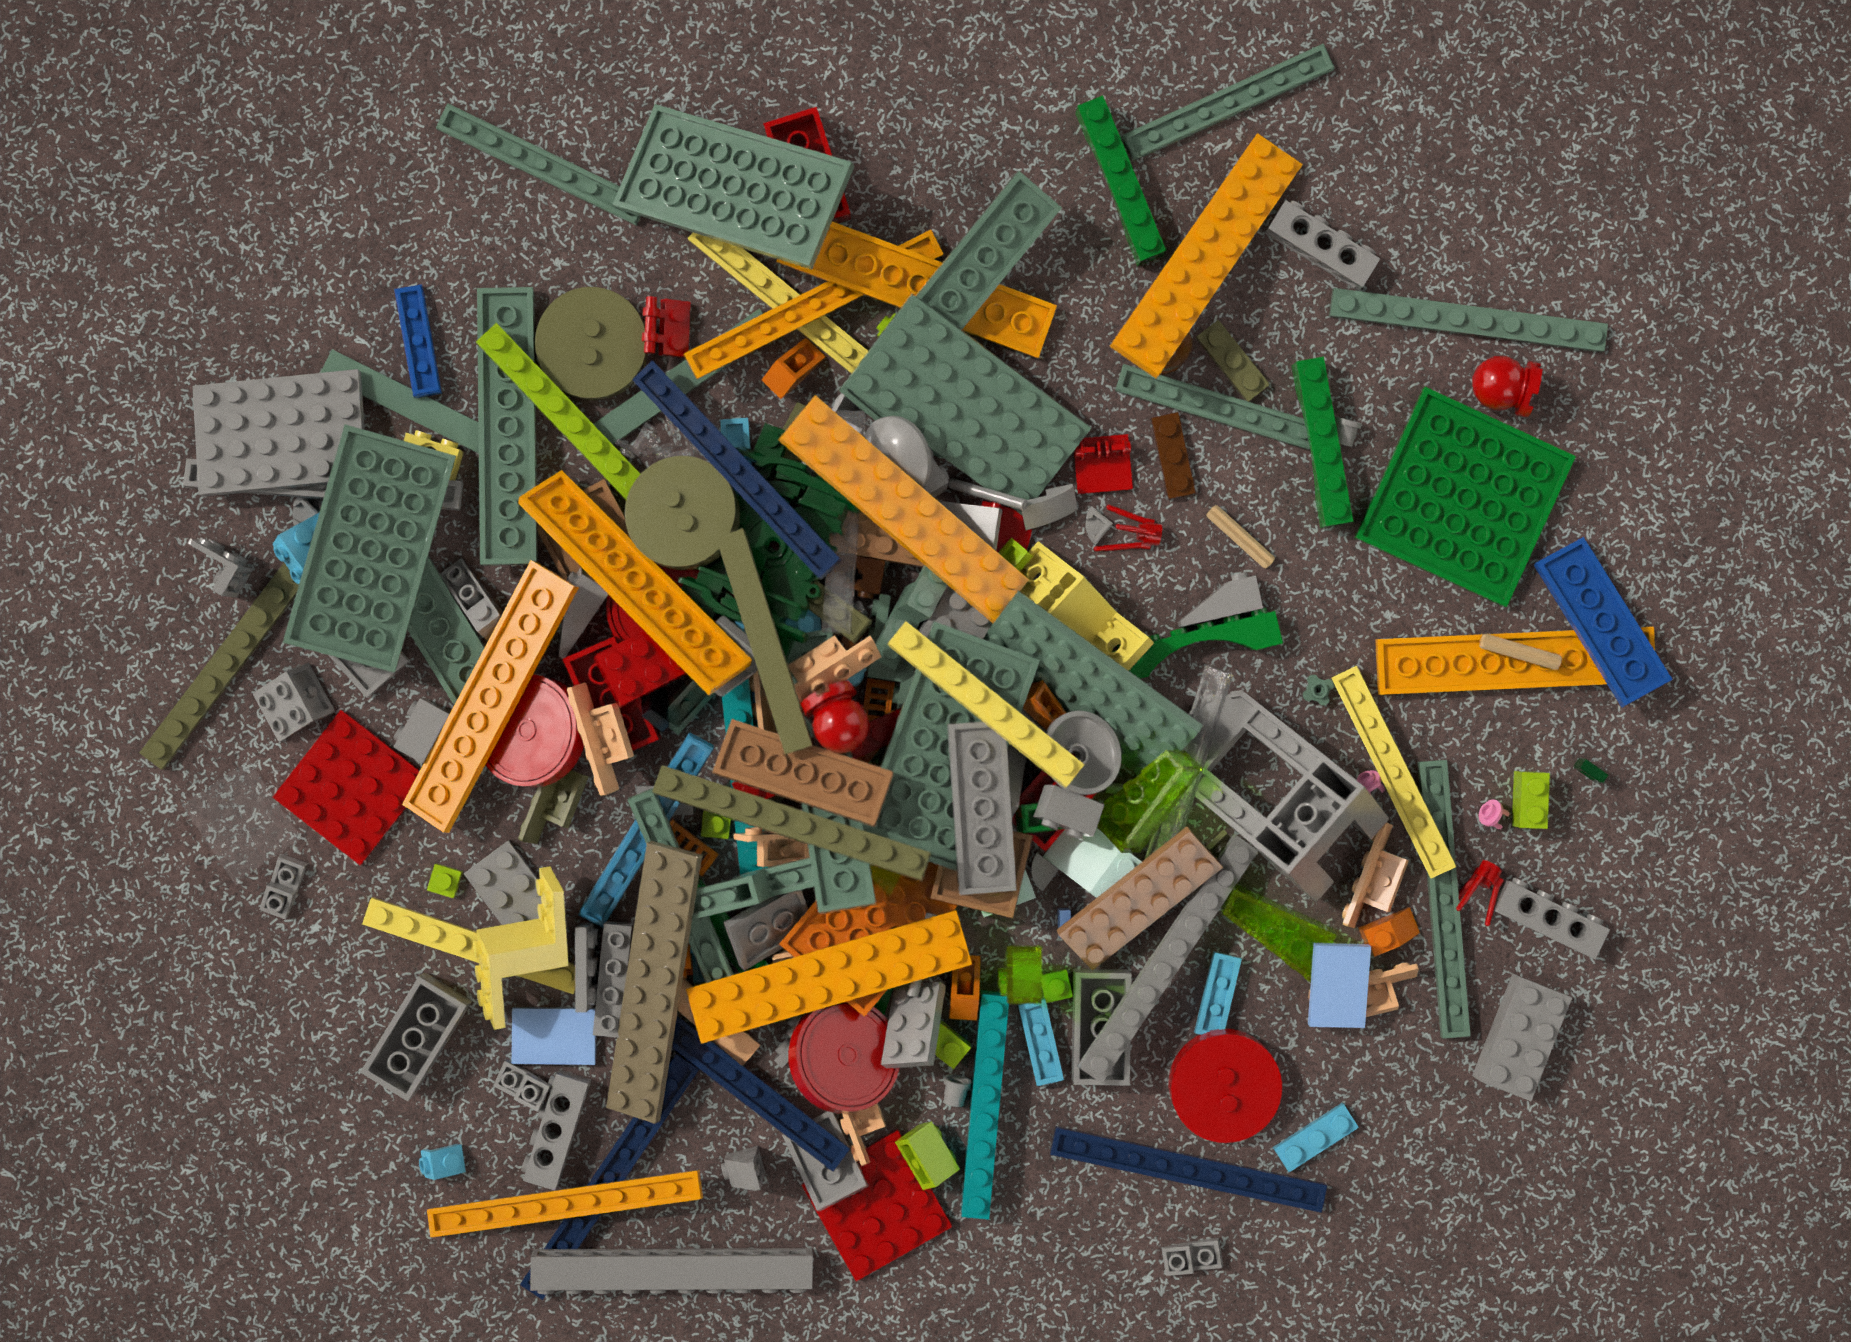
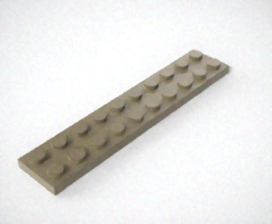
(654, 981)

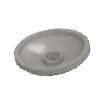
(903, 445)
(1093, 745)

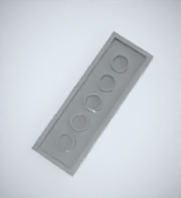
(981, 809)

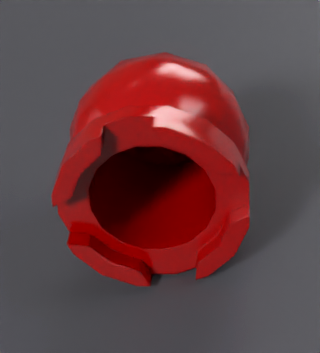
(1506, 384)
(838, 720)

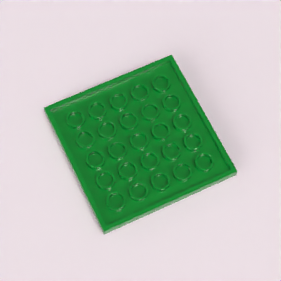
(1464, 497)

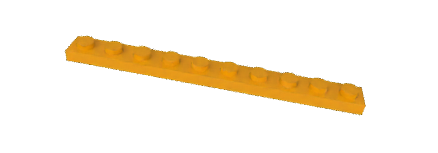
(786, 318)
(565, 1203)

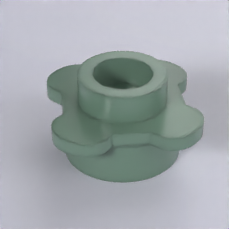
(1311, 694)

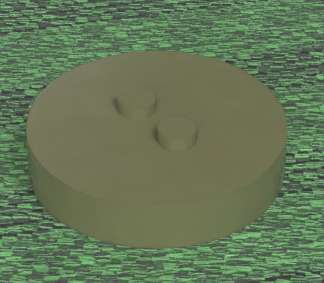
(591, 343)
(679, 512)

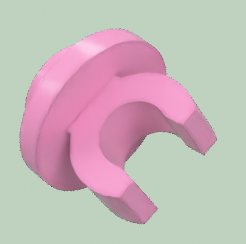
(1371, 781)
(1491, 813)

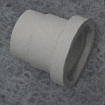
(1347, 430)
(956, 1089)

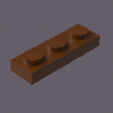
(1172, 455)

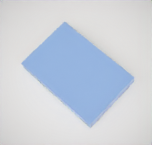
(1339, 985)
(553, 1036)

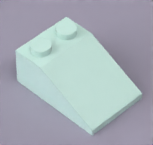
(1090, 861)

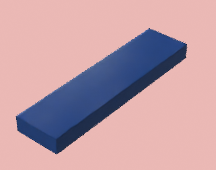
(418, 341)

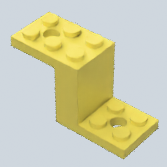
(1081, 607)
(521, 947)

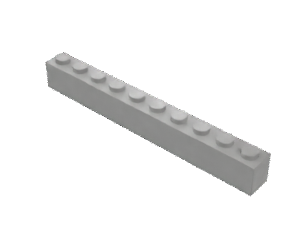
(671, 1270)

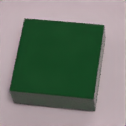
(1590, 770)

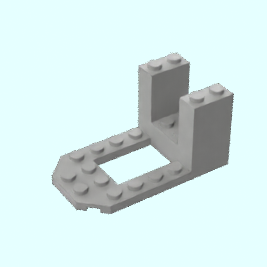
(1307, 817)

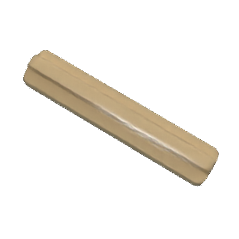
(1240, 536)
(1520, 651)

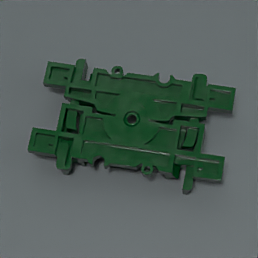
(785, 576)

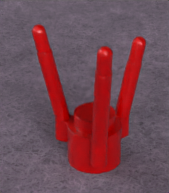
(1147, 532)
(1485, 876)

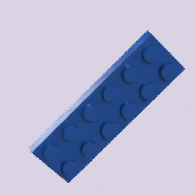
(1602, 622)

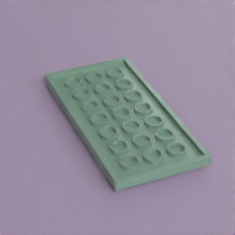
(734, 186)
(967, 402)
(369, 548)
(1093, 682)
(920, 793)

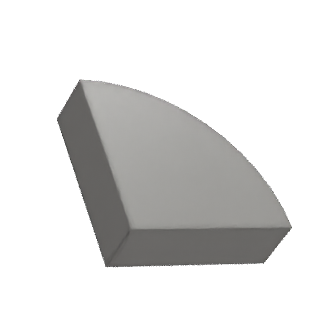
(302, 510)
(1096, 525)
(1042, 871)

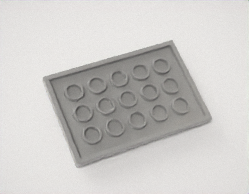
(273, 430)

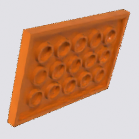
(905, 905)

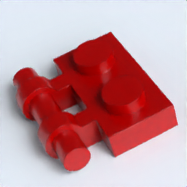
(674, 327)

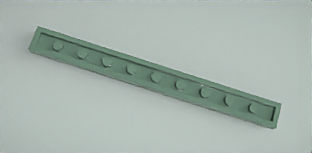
(1468, 320)
(1443, 913)

